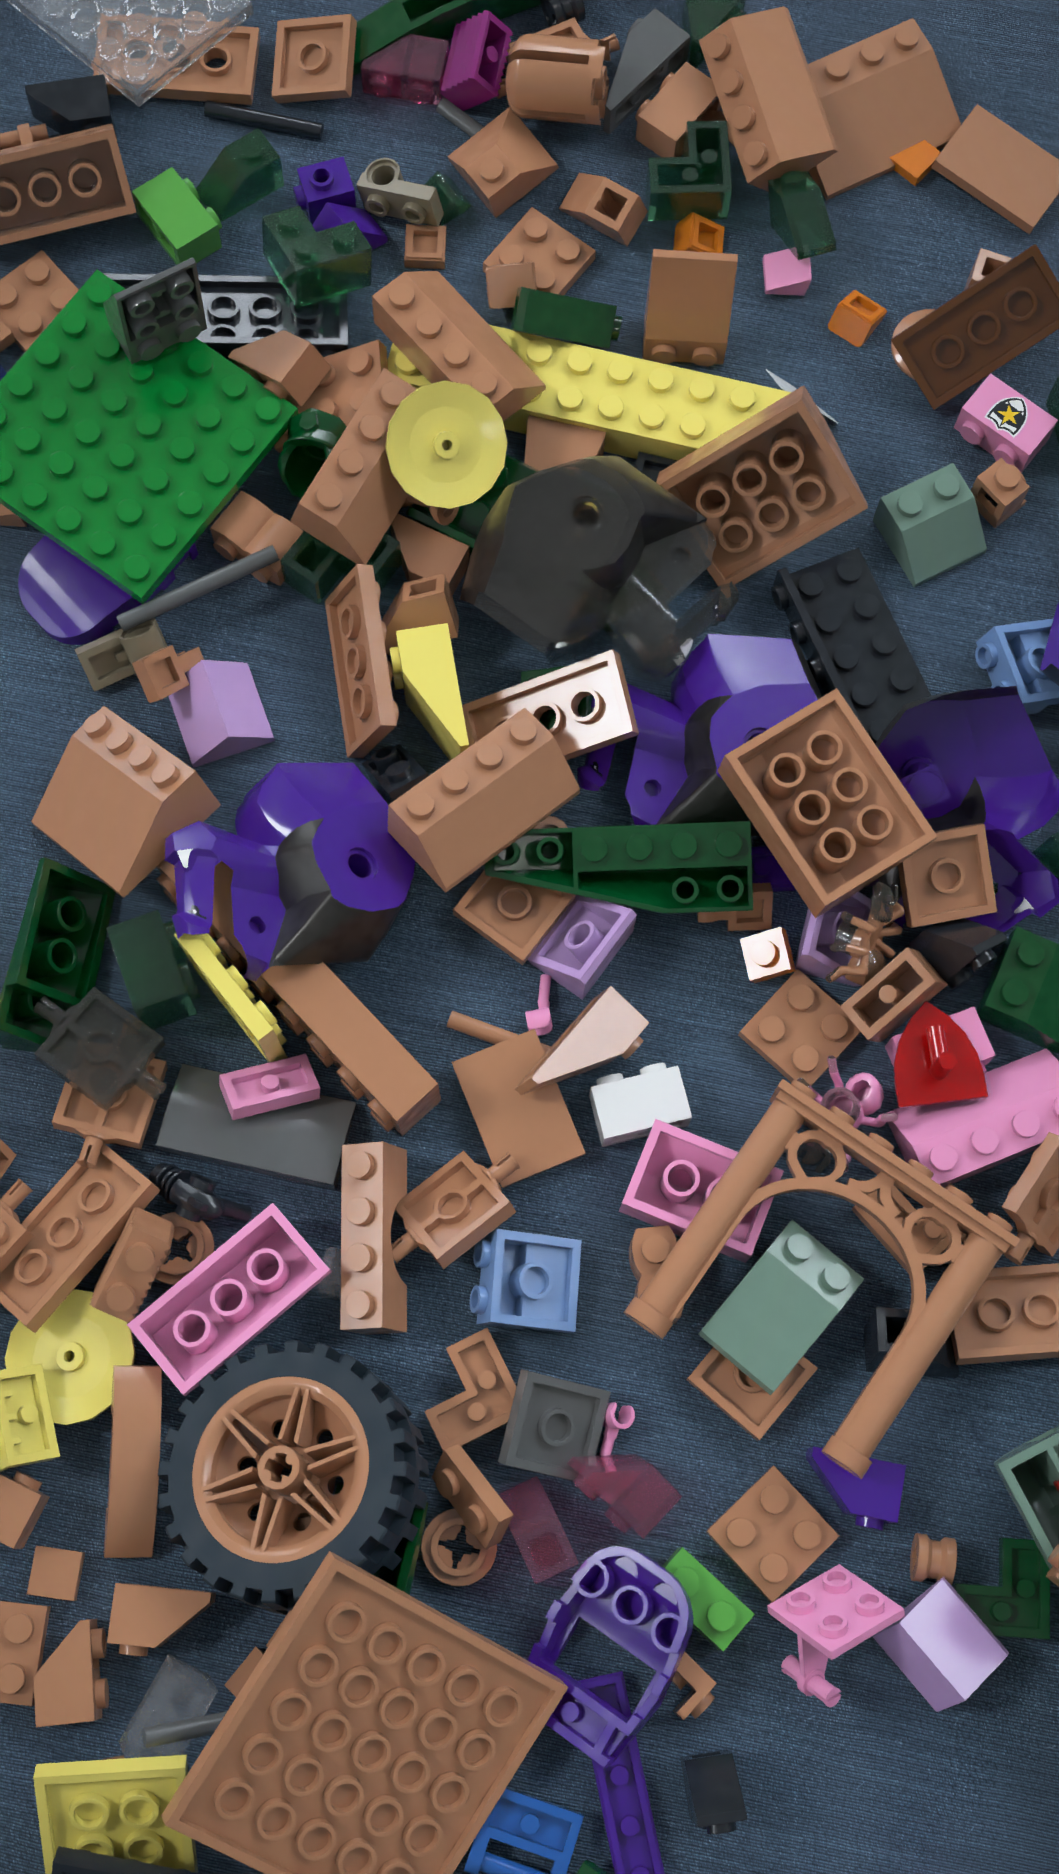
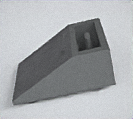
(157, 312)

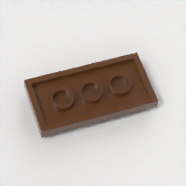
(982, 327)

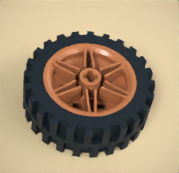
(235, 1419)

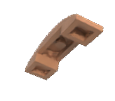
(133, 1461)

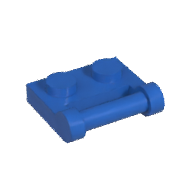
(528, 1825)

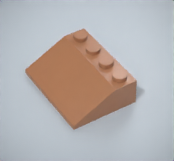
(878, 103)
(767, 486)
(119, 800)
(825, 802)

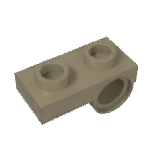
(388, 194)
(112, 655)

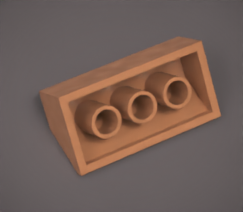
(767, 95)
(452, 340)
(354, 490)
(483, 800)

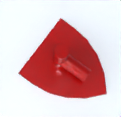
(936, 1062)

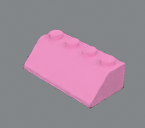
(984, 1132)
(228, 1299)

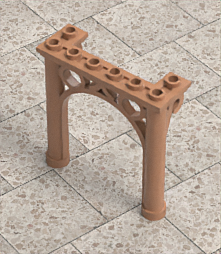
(928, 1319)

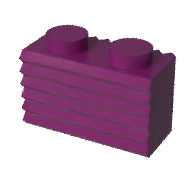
(476, 61)

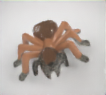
(864, 938)

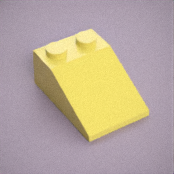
(427, 673)

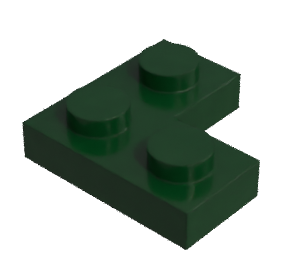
(1023, 1596)

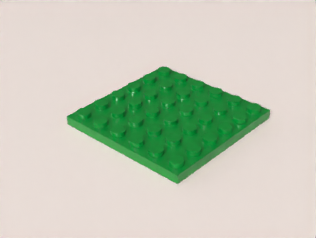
(124, 454)

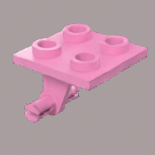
(830, 1619)

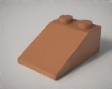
(689, 307)

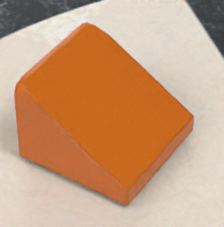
(698, 235)
(856, 318)

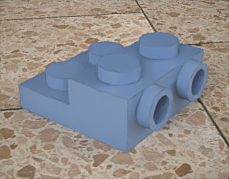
(1014, 659)
(527, 1281)

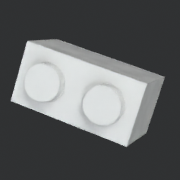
(630, 1105)

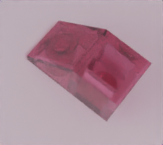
(407, 70)
(629, 1487)
(538, 1531)

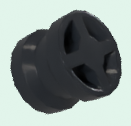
(561, 10)

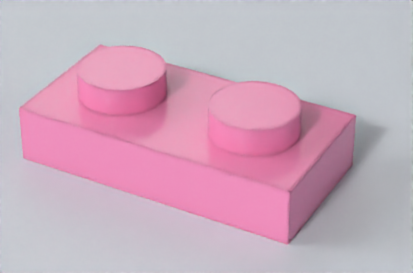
(269, 1086)

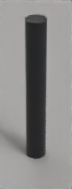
(263, 120)

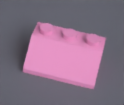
(677, 1178)

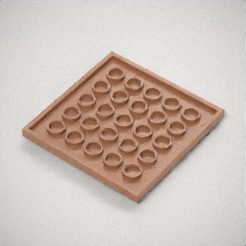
(364, 1737)

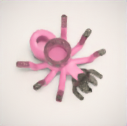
(858, 1099)

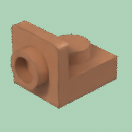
(700, 1683)

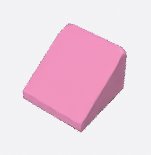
(786, 274)

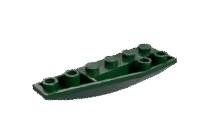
(423, 18)
(638, 865)

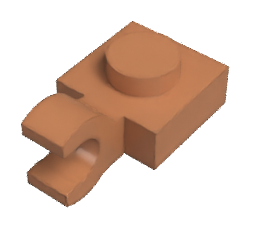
(164, 671)
(757, 919)

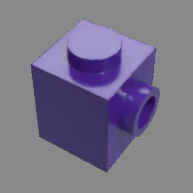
(322, 184)

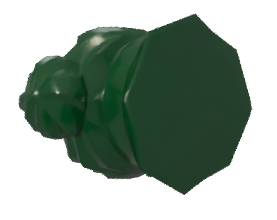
(308, 445)

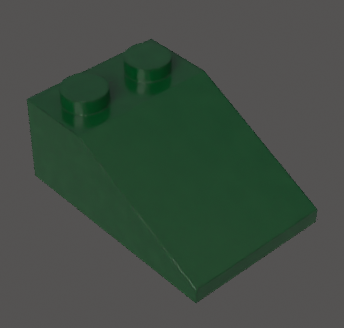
(1025, 990)

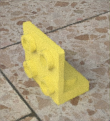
(25, 1418)

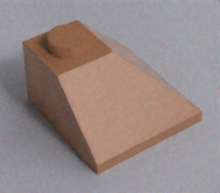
(503, 162)

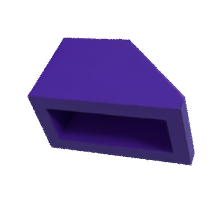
(870, 1499)

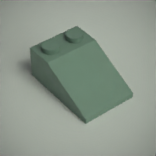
(781, 1307)

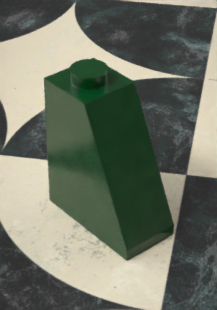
(565, 317)

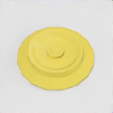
(446, 444)
(76, 1356)

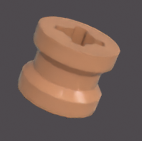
(933, 1558)

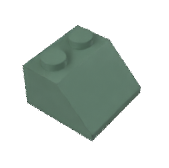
(931, 525)

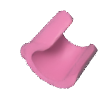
(541, 1018)
(625, 1420)

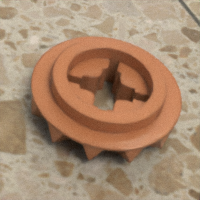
(199, 1247)
(439, 1559)

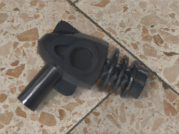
(195, 1195)

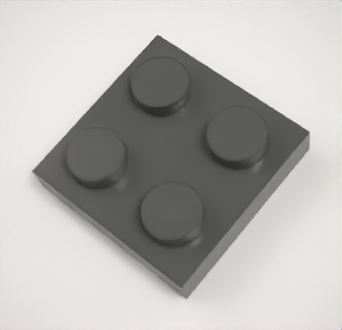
(552, 1424)

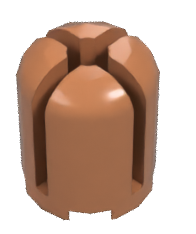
(558, 78)

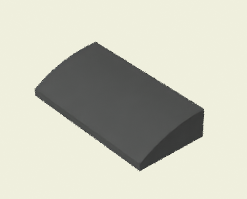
(286, 1143)

